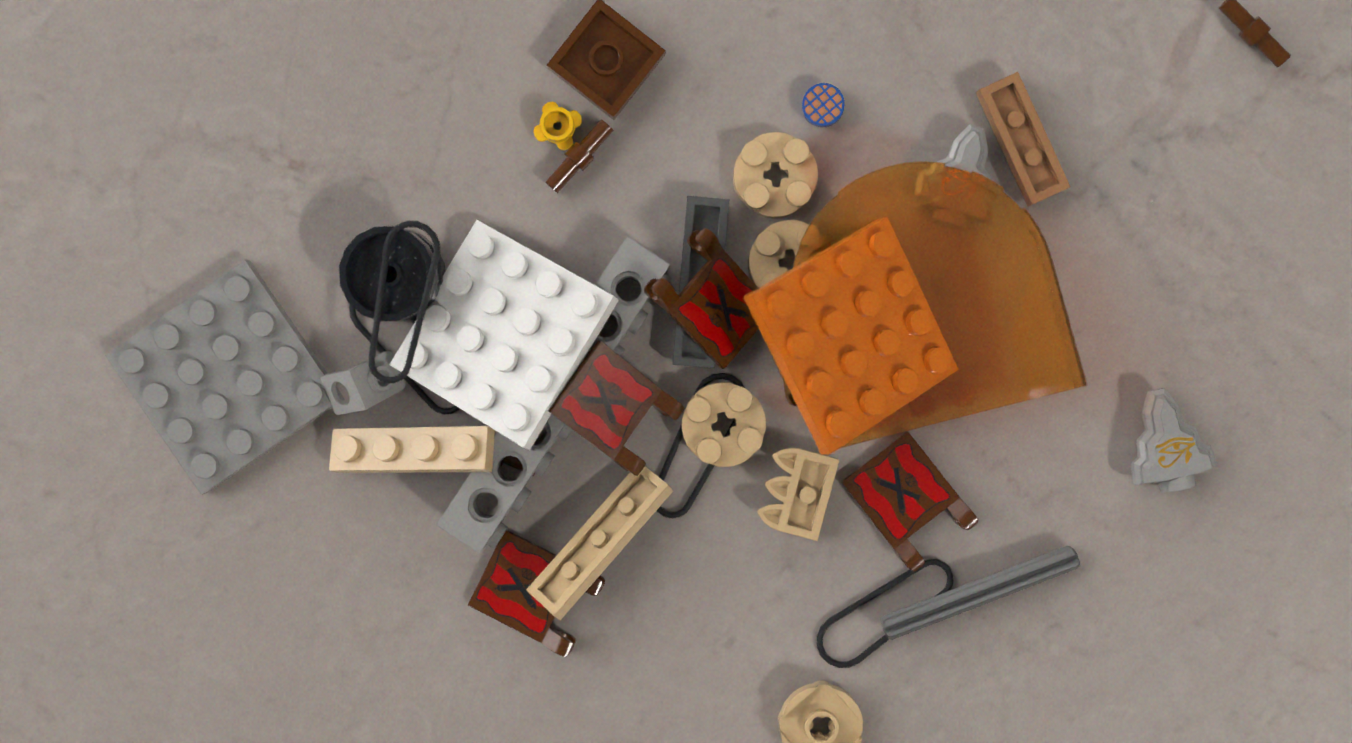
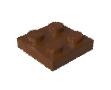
(606, 59)

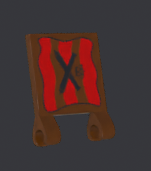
(712, 303)
(608, 402)
(903, 493)
(504, 593)

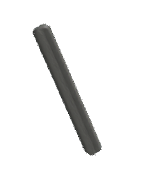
(980, 592)

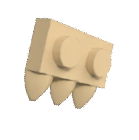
(802, 492)

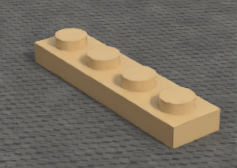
(412, 449)
(599, 541)

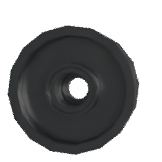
(409, 255)

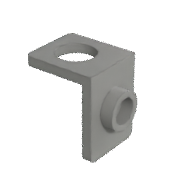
(362, 385)

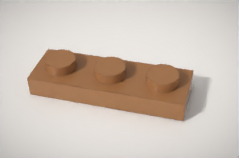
(1022, 139)

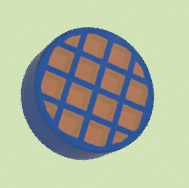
(823, 105)

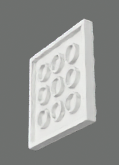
(505, 333)

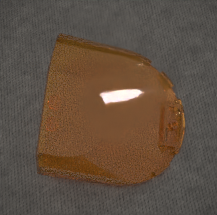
(983, 280)

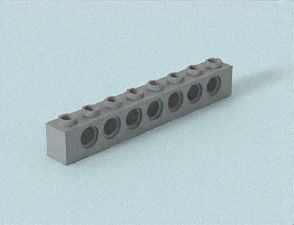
(463, 516)

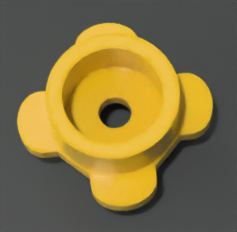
(552, 114)

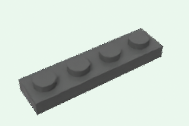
(700, 214)

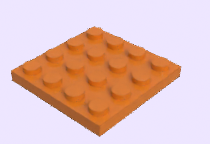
(852, 334)

